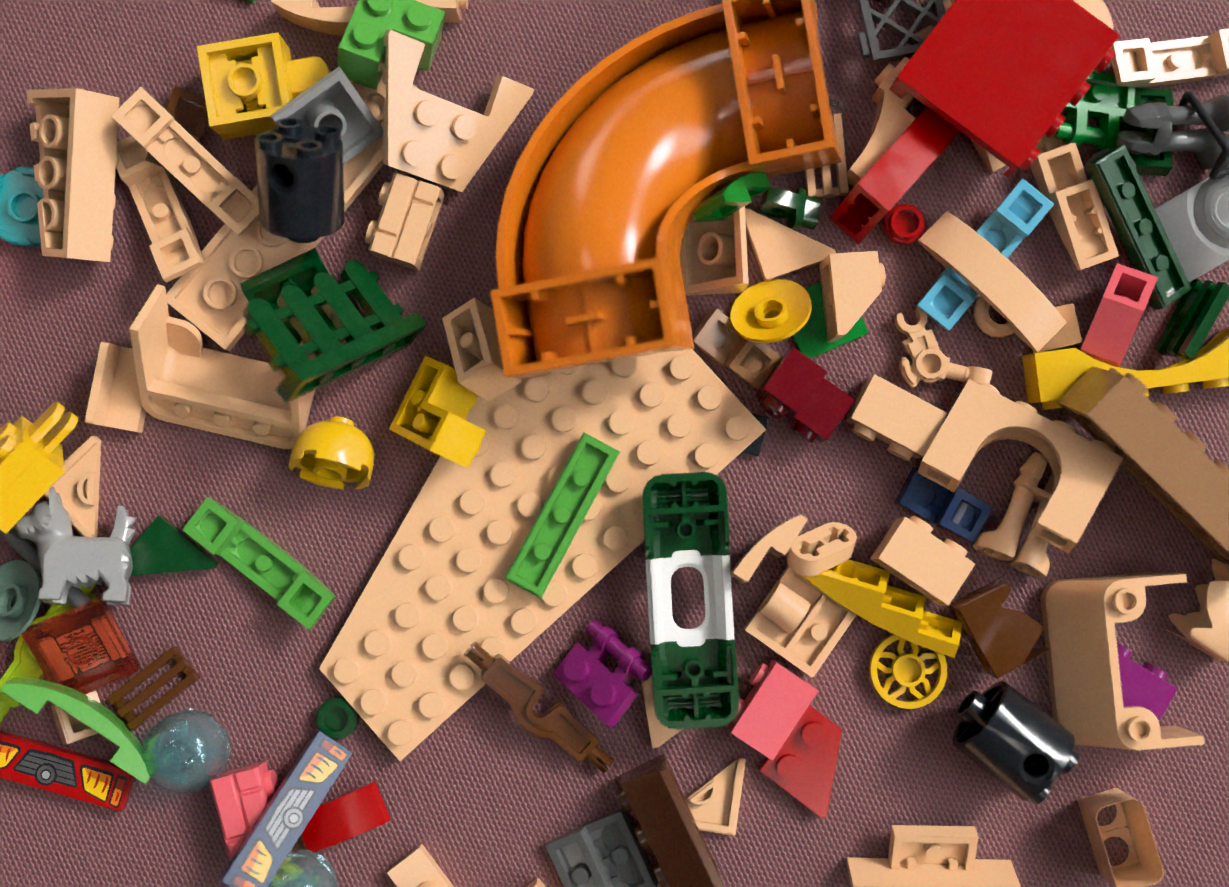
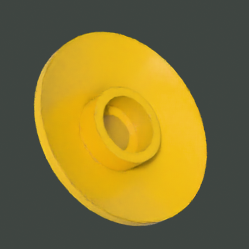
(771, 311)

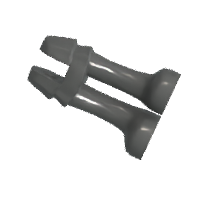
(1160, 138)

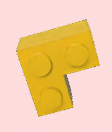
(436, 414)

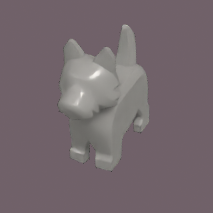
(78, 560)

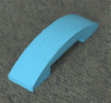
(1004, 229)

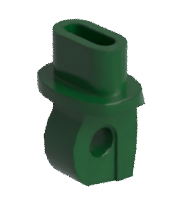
(795, 207)

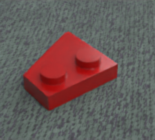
(807, 761)

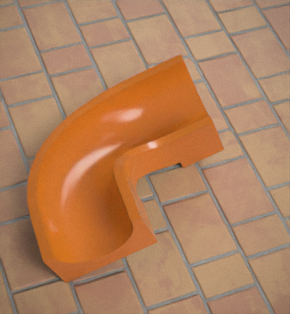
(625, 163)

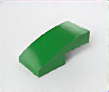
(732, 197)

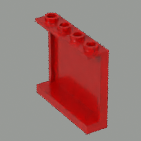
(1007, 71)

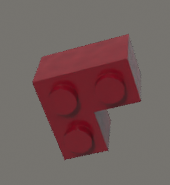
(804, 397)

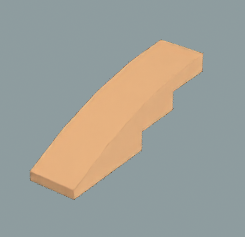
(1076, 201)

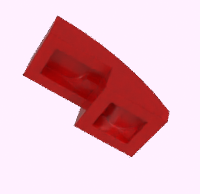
(345, 817)

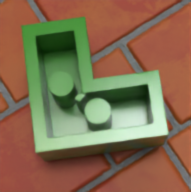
(362, 46)

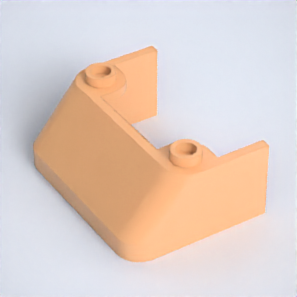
(209, 387)
(1085, 665)

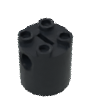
(300, 180)
(1014, 741)

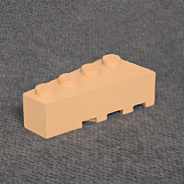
(75, 171)

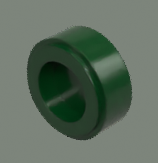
(337, 718)

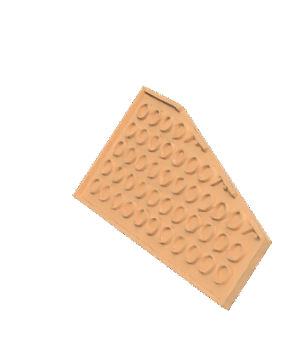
(448, 562)

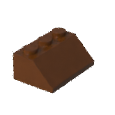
(667, 826)

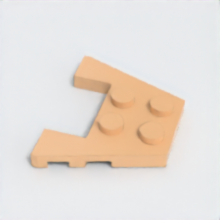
(435, 135)

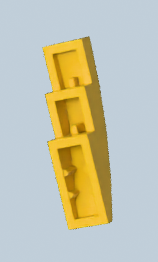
(898, 611)

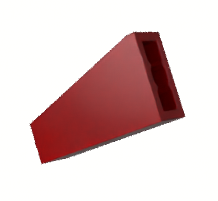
(893, 174)

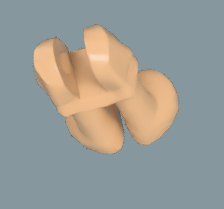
(1003, 542)

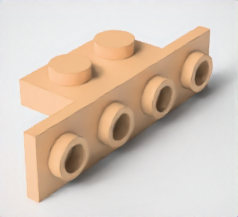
(931, 859)

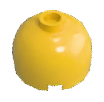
(333, 453)

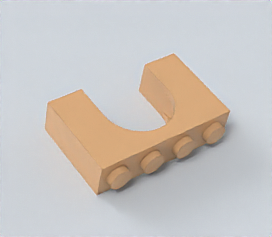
(1079, 466)

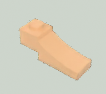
(889, 122)

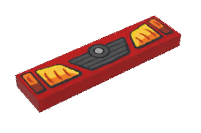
(64, 771)

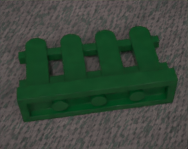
(331, 357)

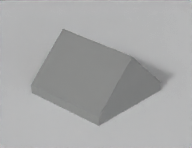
(336, 104)

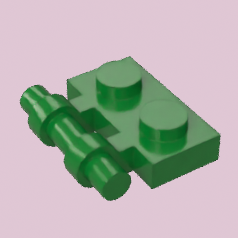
(1101, 101)

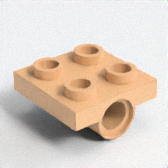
(799, 622)

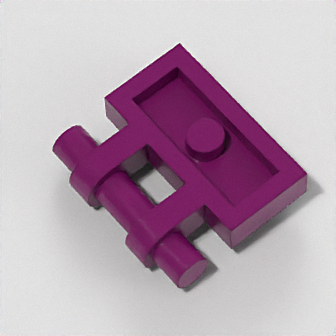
(594, 682)

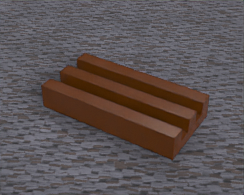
(126, 709)

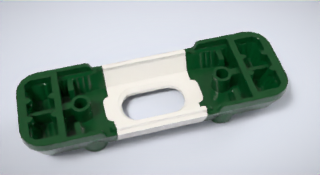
(696, 666)

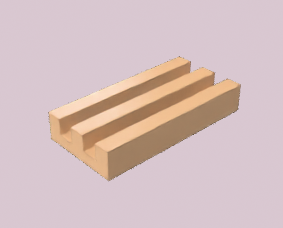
(841, 170)

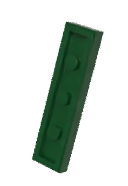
(1138, 224)

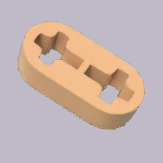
(829, 543)

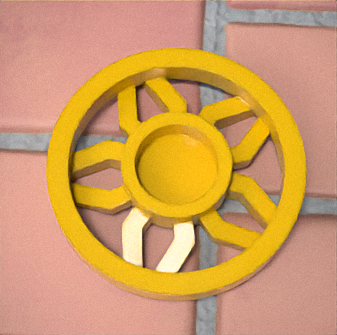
(908, 671)

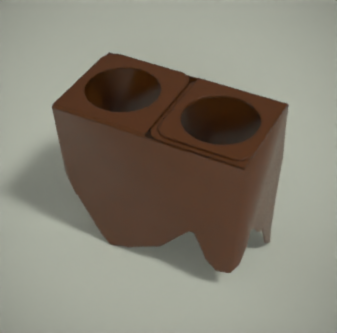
(997, 635)

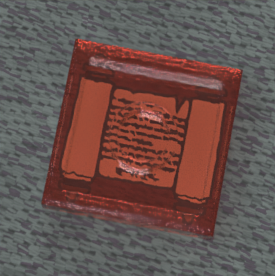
(82, 647)

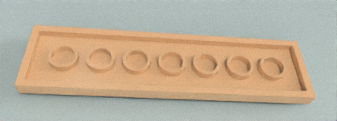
(213, 293)

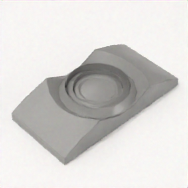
(1199, 226)

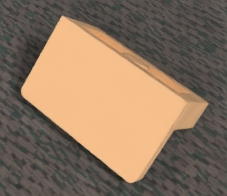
(115, 390)

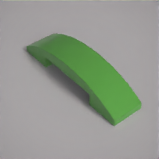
(261, 561)
(35, 694)

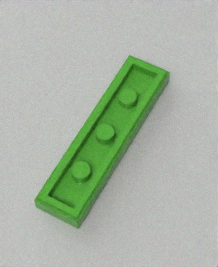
(562, 515)

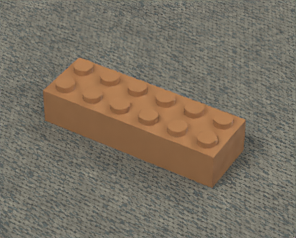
(1155, 452)

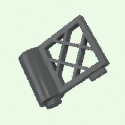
(868, 39)

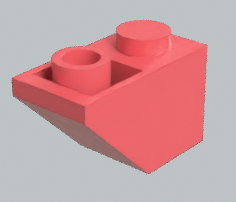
(1118, 315)

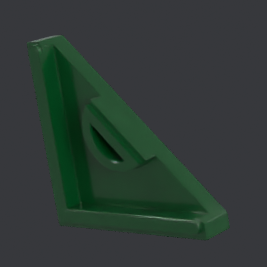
(167, 549)

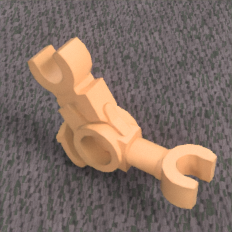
(928, 361)

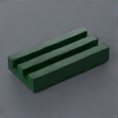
(1192, 319)

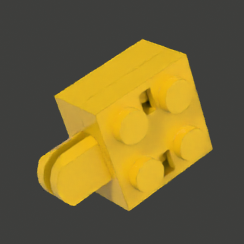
(252, 80)
(31, 461)

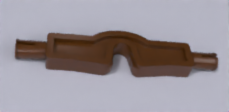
(523, 693)

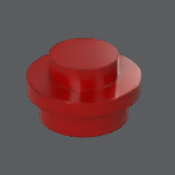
(904, 224)

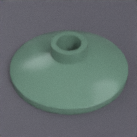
(18, 598)

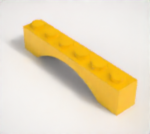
(1055, 372)

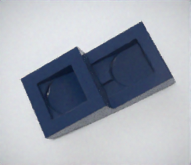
(950, 510)

